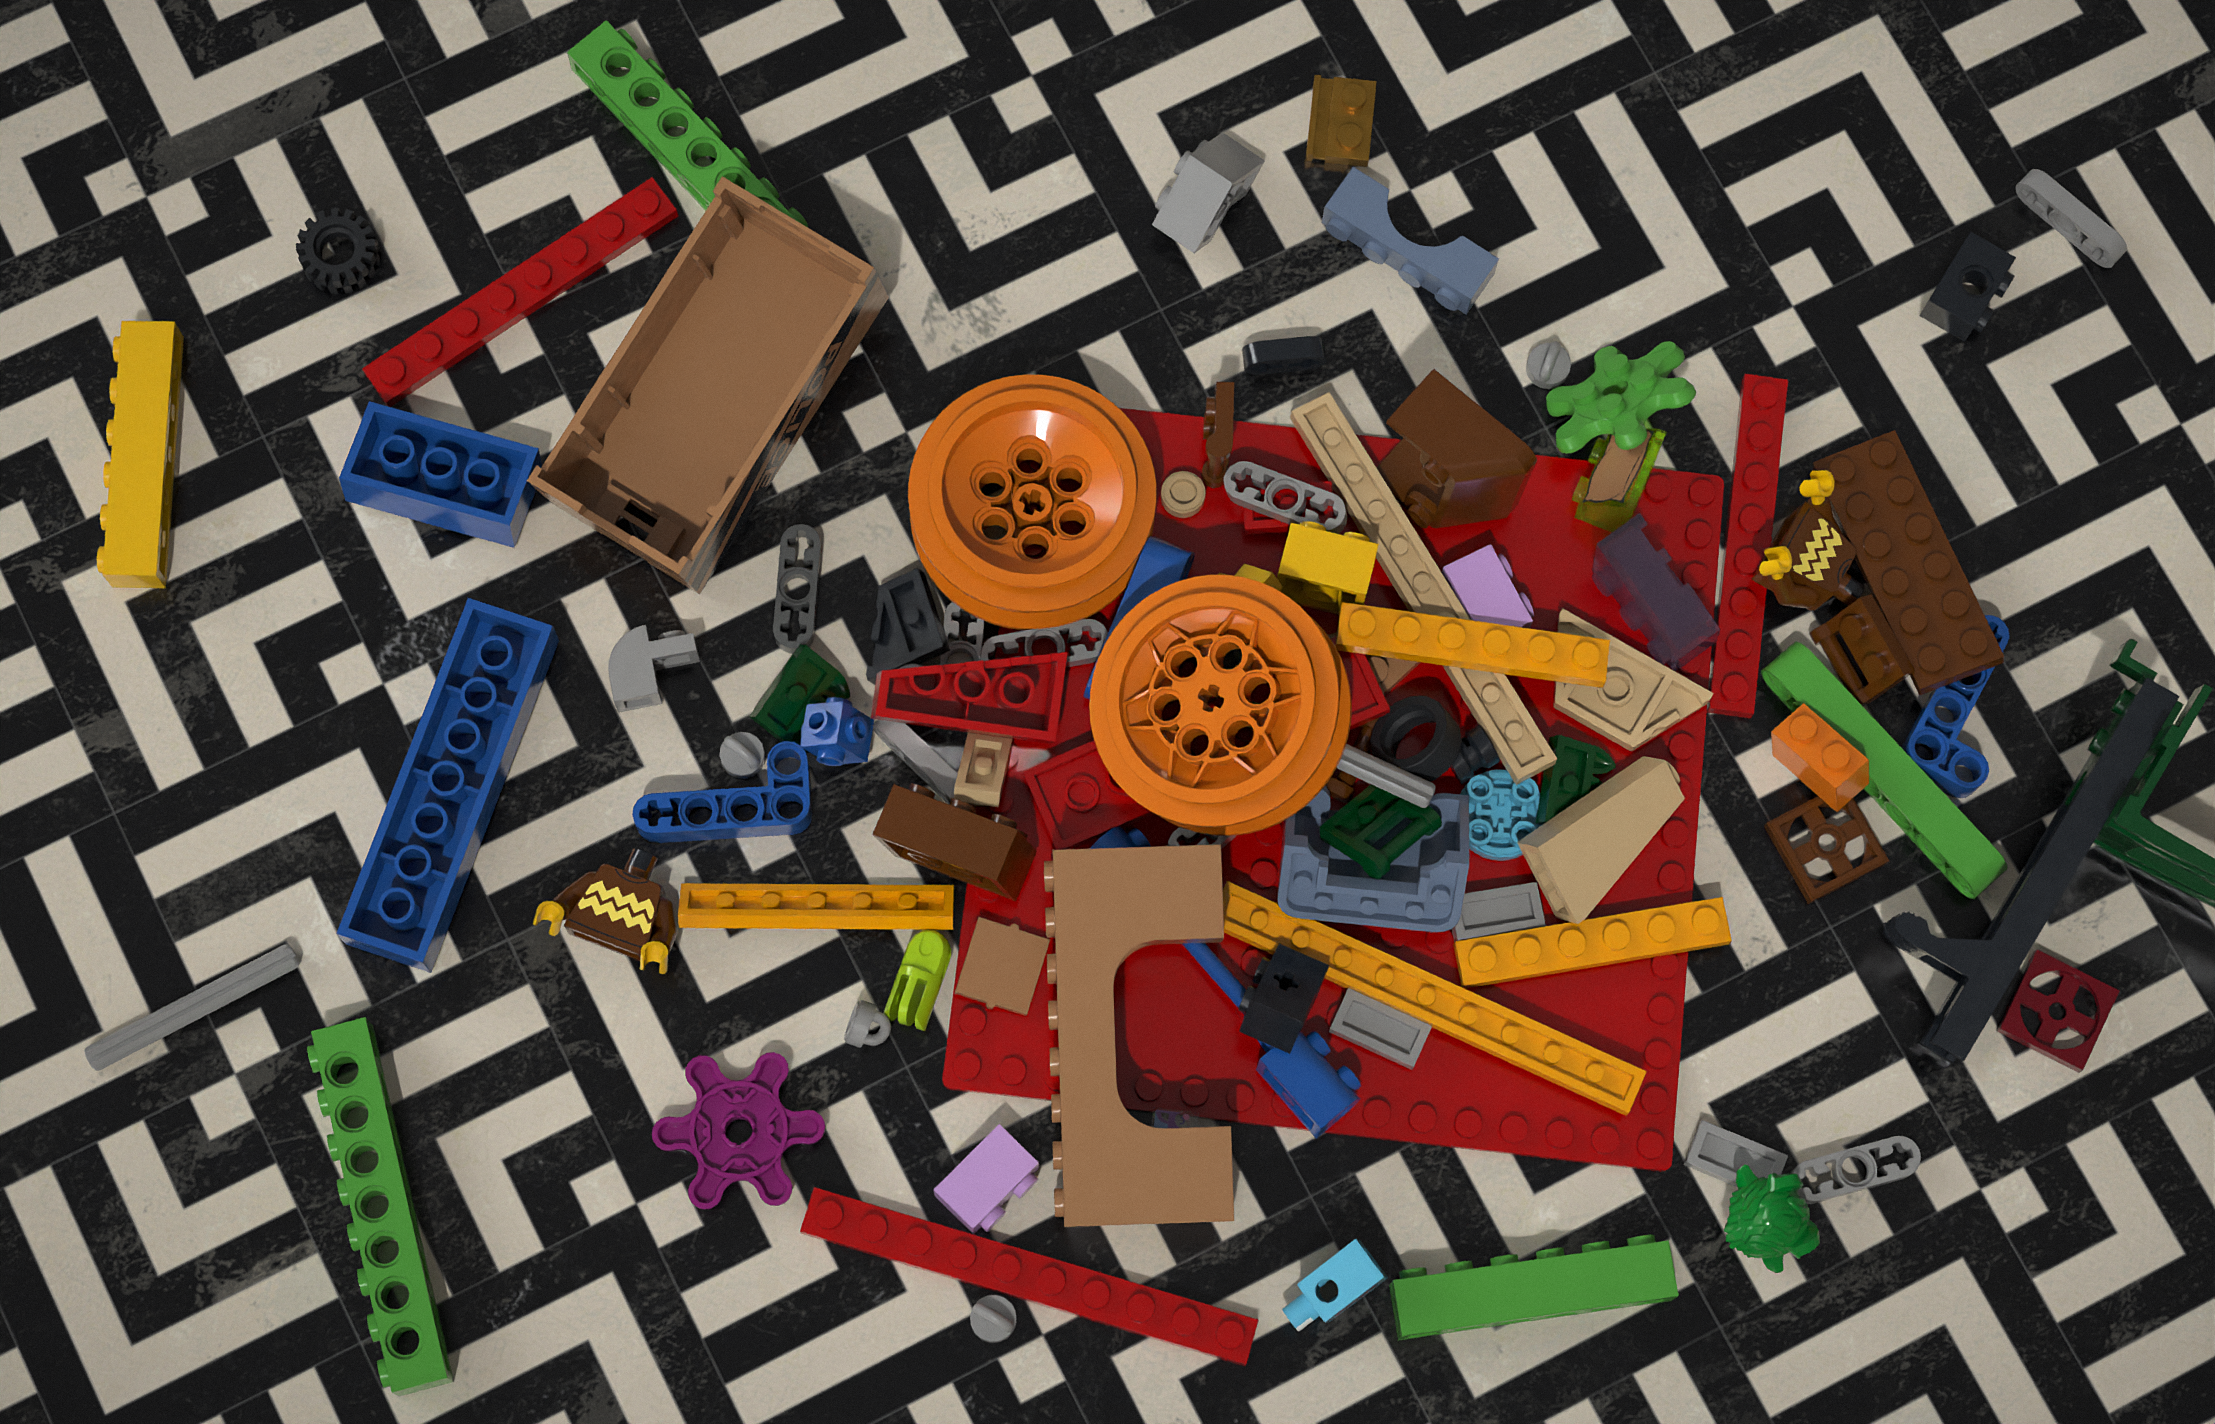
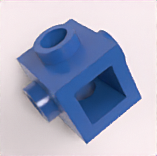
(836, 732)

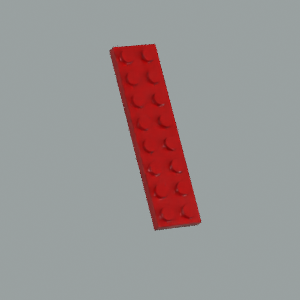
(1085, 802)

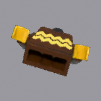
(1810, 553)
(617, 911)

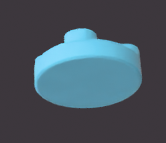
(1500, 814)

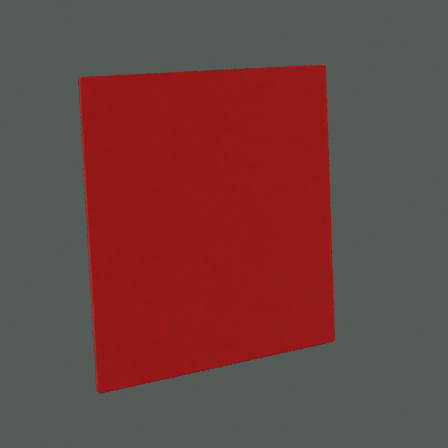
(1181, 1031)

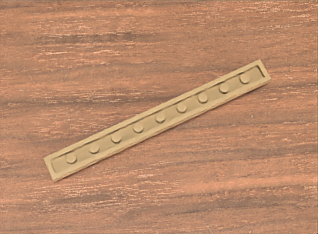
(1418, 580)

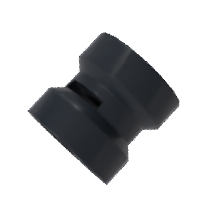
(1473, 754)

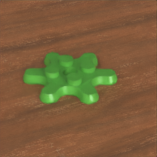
(1637, 390)

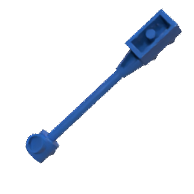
(1301, 1078)

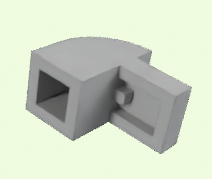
(635, 664)

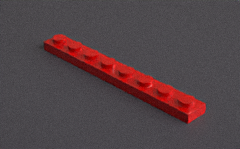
(520, 292)
(1746, 538)

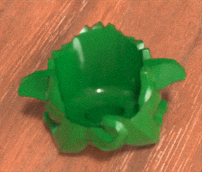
(1770, 1218)

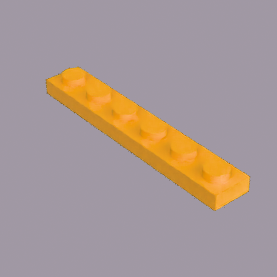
(1472, 645)
(816, 906)
(1592, 942)

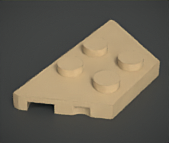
(1638, 694)

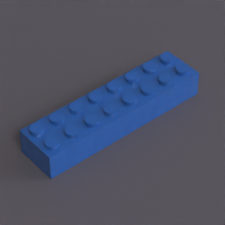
(448, 785)

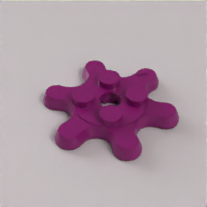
(716, 1107)

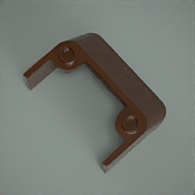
(1453, 459)

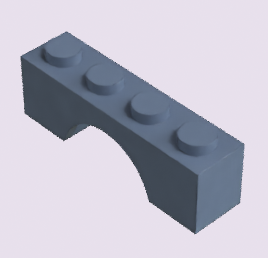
(1450, 271)

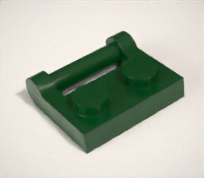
(1369, 819)

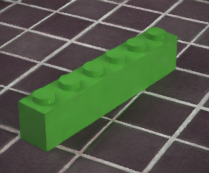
(1533, 1289)

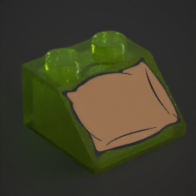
(1616, 481)

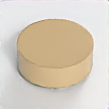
(1183, 494)

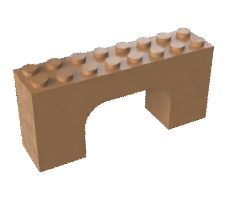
(1101, 914)

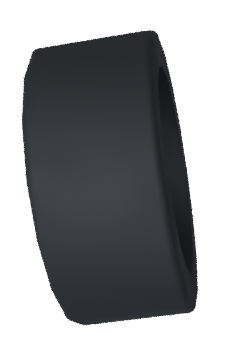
(1403, 717)

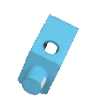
(1352, 1271)

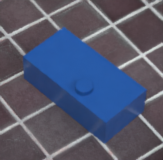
(440, 474)

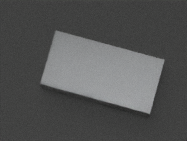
(1499, 912)
(1380, 1028)
(1724, 1152)

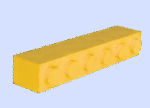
(141, 454)

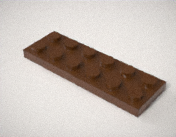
(1909, 563)

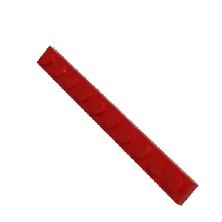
(1029, 1276)

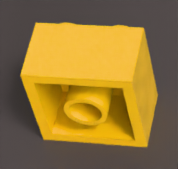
(1326, 567)

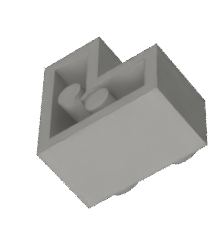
(1205, 189)

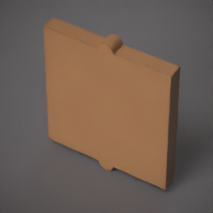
(1002, 966)

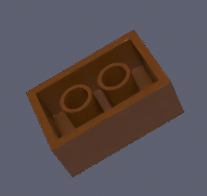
(955, 840)

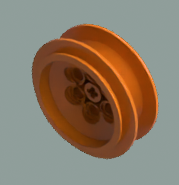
(1070, 436)
(1296, 730)

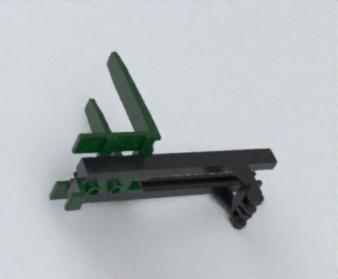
(2094, 812)

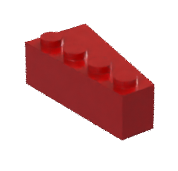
(987, 697)

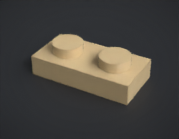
(983, 770)

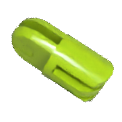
(919, 979)

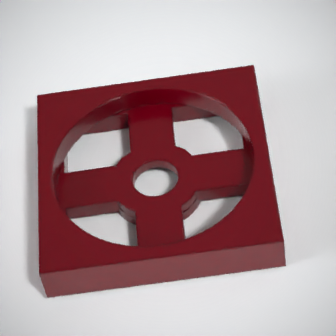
(2072, 978)

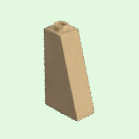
(1600, 835)

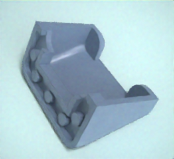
(1417, 893)

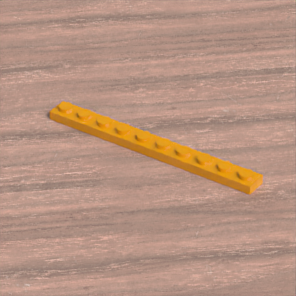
(1436, 1001)

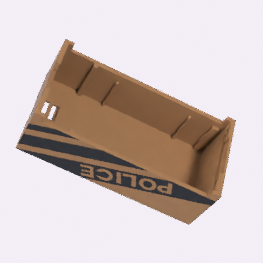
(713, 385)

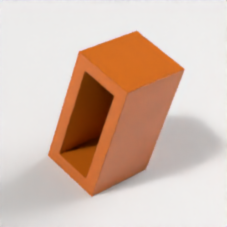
(1820, 757)

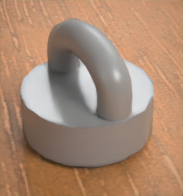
(1548, 365)
(742, 755)
(859, 1024)
(993, 1318)

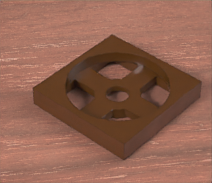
(1813, 889)

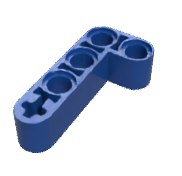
(1157, 567)
(1942, 736)
(724, 802)

